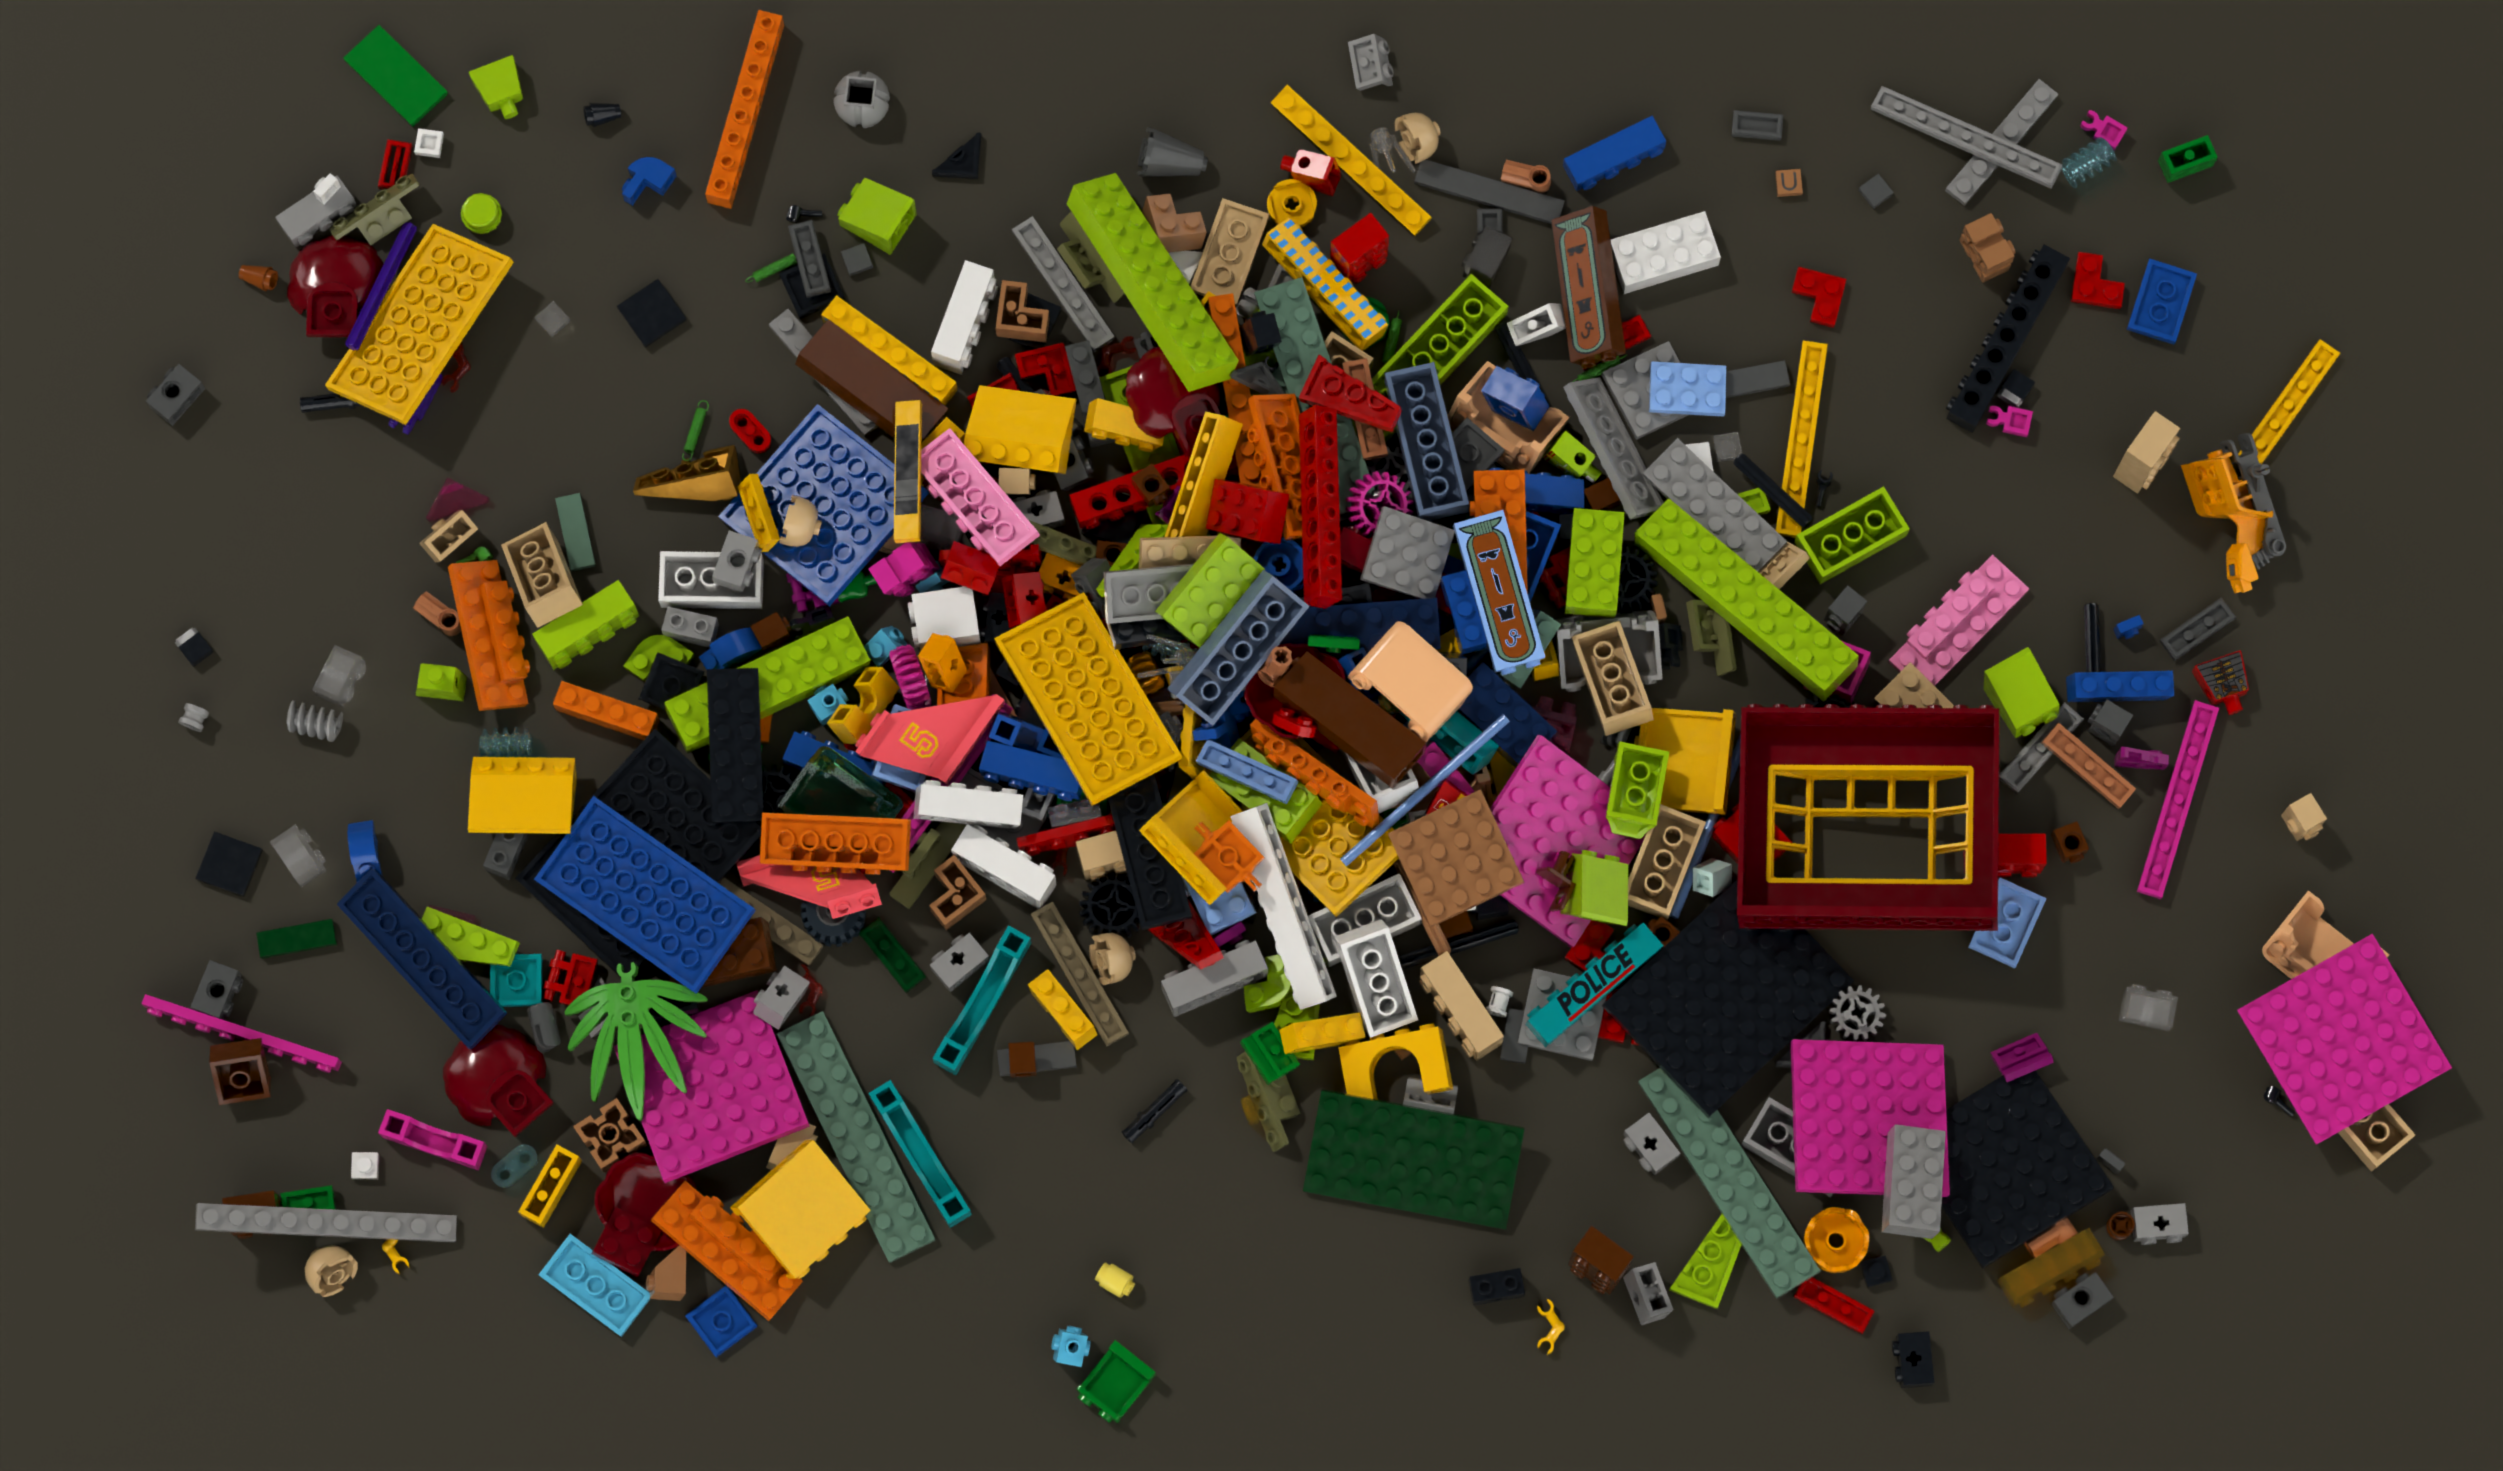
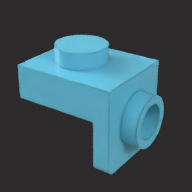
(933, 582)
(882, 643)

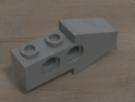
(1083, 467)

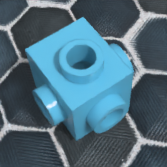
(822, 697)
(1074, 1354)

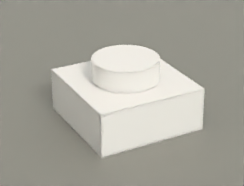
(429, 143)
(326, 188)
(365, 1165)

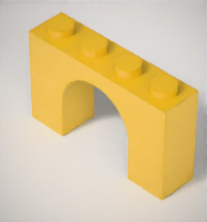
(1426, 1044)

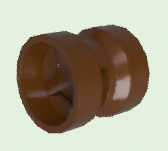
(2124, 1226)

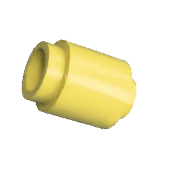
(1115, 1280)

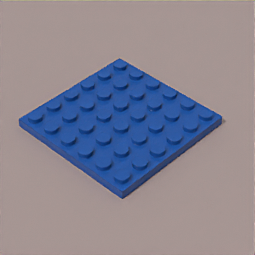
(852, 495)

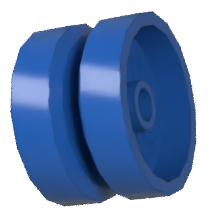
(1273, 556)

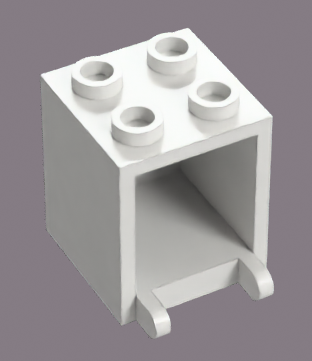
(944, 613)

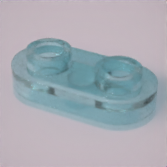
(513, 1164)

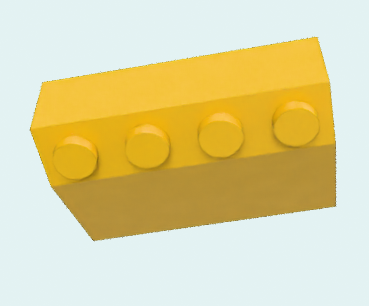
(1021, 429)
(522, 795)

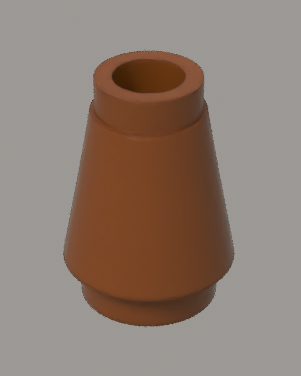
(259, 276)

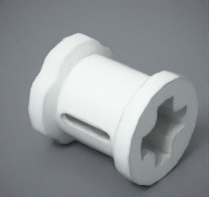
(1499, 1001)

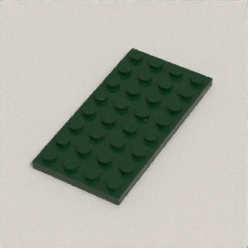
(1413, 1159)

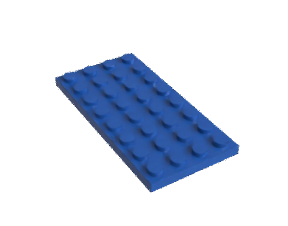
(645, 894)

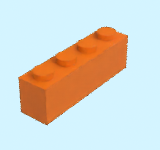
(605, 711)

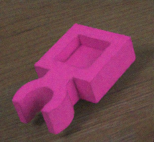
(2107, 129)
(2015, 420)

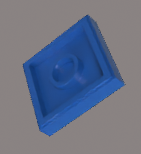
(721, 1321)

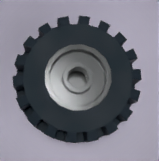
(831, 931)

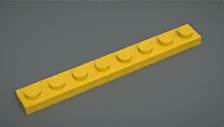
(1351, 160)
(1802, 431)

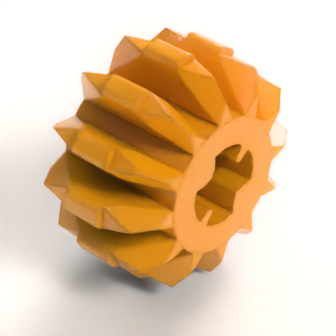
(1142, 663)

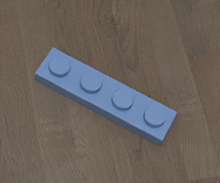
(1247, 771)

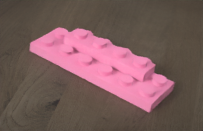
(975, 499)
(1960, 620)

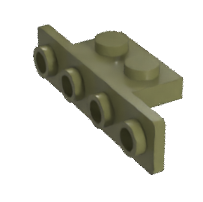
(380, 214)
(1085, 260)
(1063, 545)
(1711, 634)
(930, 854)
(1272, 1102)

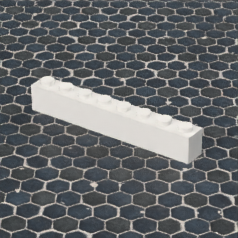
(1285, 910)

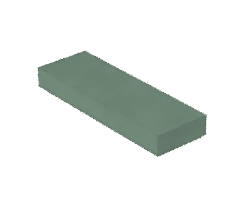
(575, 532)

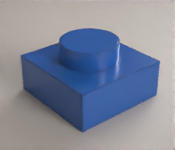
(2128, 628)

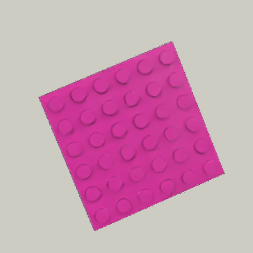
(1550, 809)
(2344, 1039)
(734, 1094)
(1850, 1099)

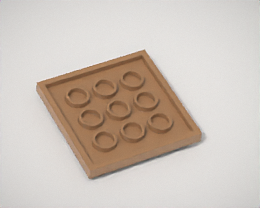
(1456, 858)

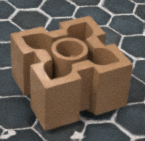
(1987, 247)
(594, 1133)

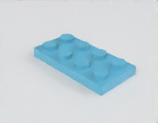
(595, 1285)

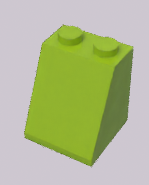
(877, 214)
(2021, 693)
(1599, 889)

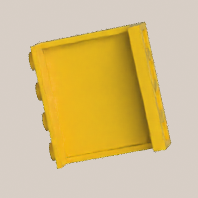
(1698, 757)
(1176, 839)
(802, 1208)

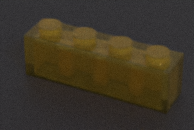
(2050, 1268)

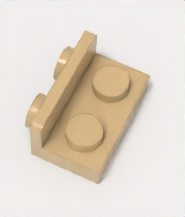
(1784, 564)

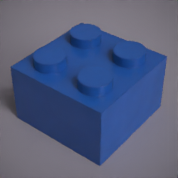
(1515, 397)

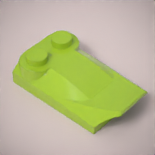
(1636, 789)

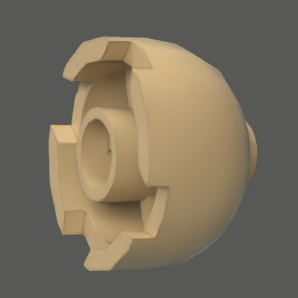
(1418, 136)
(800, 522)
(1112, 957)
(329, 1269)

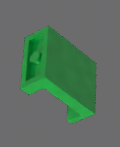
(1115, 1383)

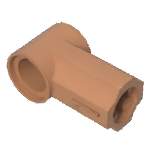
(1523, 175)
(437, 613)
(1276, 665)
(2055, 1235)

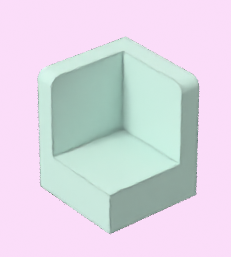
(1712, 877)

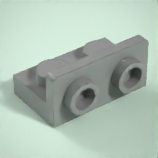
(1370, 62)

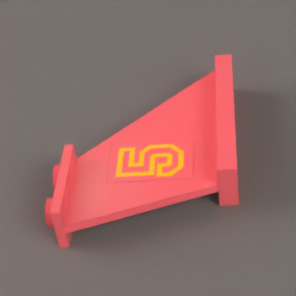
(930, 738)
(834, 890)

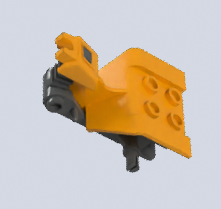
(2236, 490)

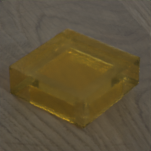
(1249, 1110)

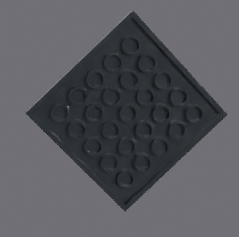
(2015, 1167)

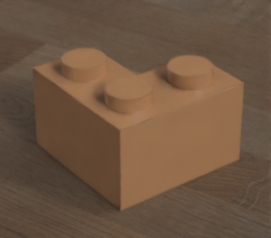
(1174, 230)
(1017, 320)
(962, 893)

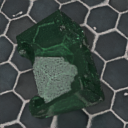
(838, 788)

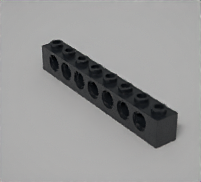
(1969, 415)

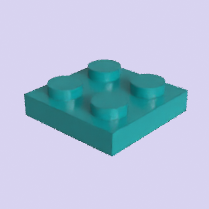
(519, 983)

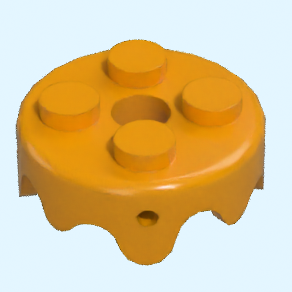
(1849, 1227)

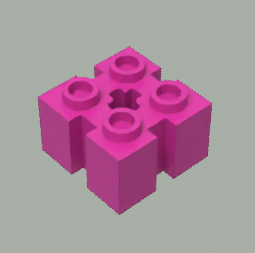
(904, 569)

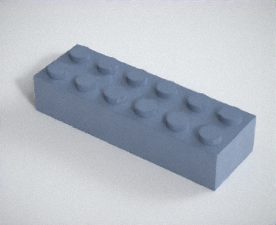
(1427, 443)
(1238, 647)

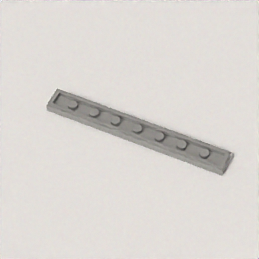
(1966, 137)

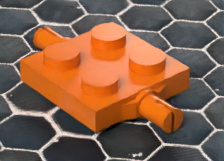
(1229, 855)

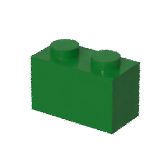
(2187, 158)

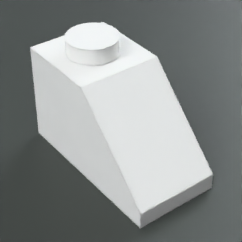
(1537, 324)

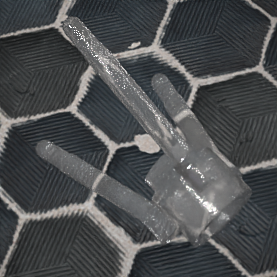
(1383, 142)
(1181, 658)

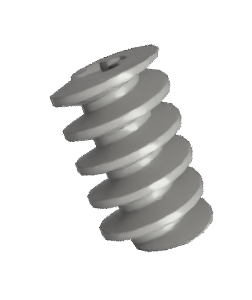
(313, 722)

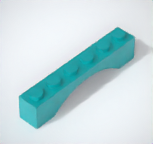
(983, 1000)
(920, 1154)

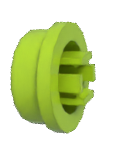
(481, 213)

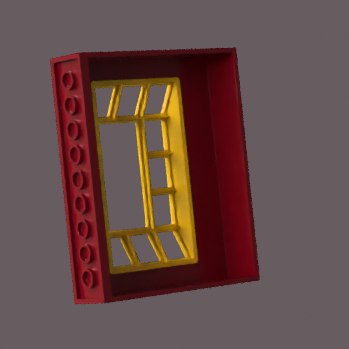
(1868, 746)

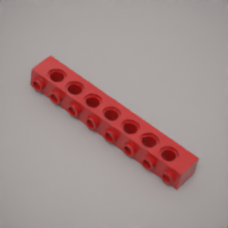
(1108, 491)
(1320, 506)

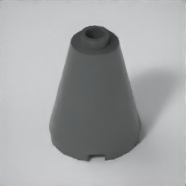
(1169, 156)

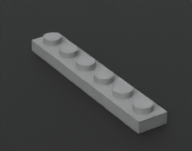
(2011, 129)
(1063, 284)
(795, 338)

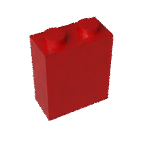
(1727, 835)

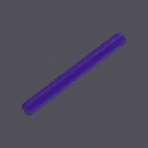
(381, 286)

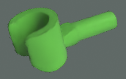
(480, 553)

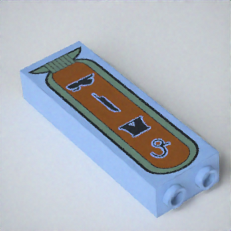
(1499, 592)

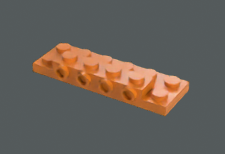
(1278, 452)
(1504, 491)
(490, 634)
(1315, 775)
(835, 842)
(726, 1249)

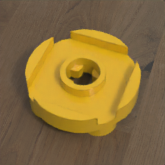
(1299, 193)

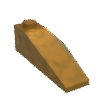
(705, 479)

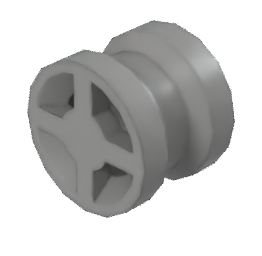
(193, 717)

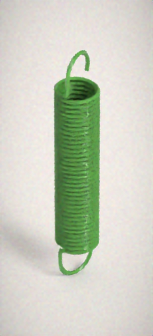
(773, 268)
(1392, 338)
(1598, 369)
(695, 429)

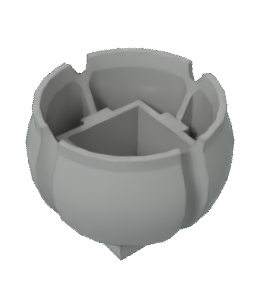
(857, 113)

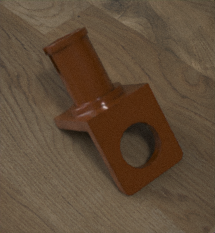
(1558, 877)

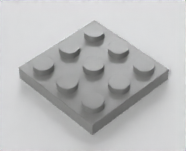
(1630, 389)
(1407, 554)
(1577, 1040)

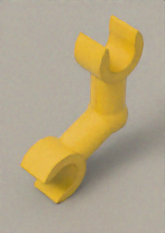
(388, 1247)
(1557, 1326)

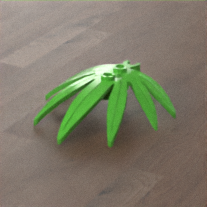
(629, 1010)

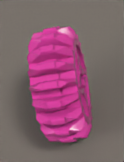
(1384, 484)
(910, 677)

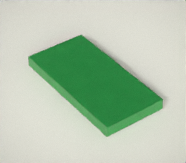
(395, 75)

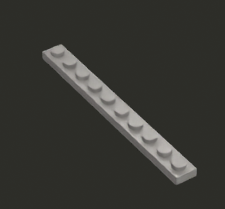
(325, 1222)

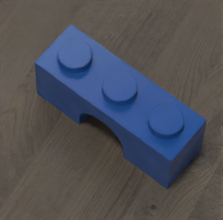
(1464, 611)

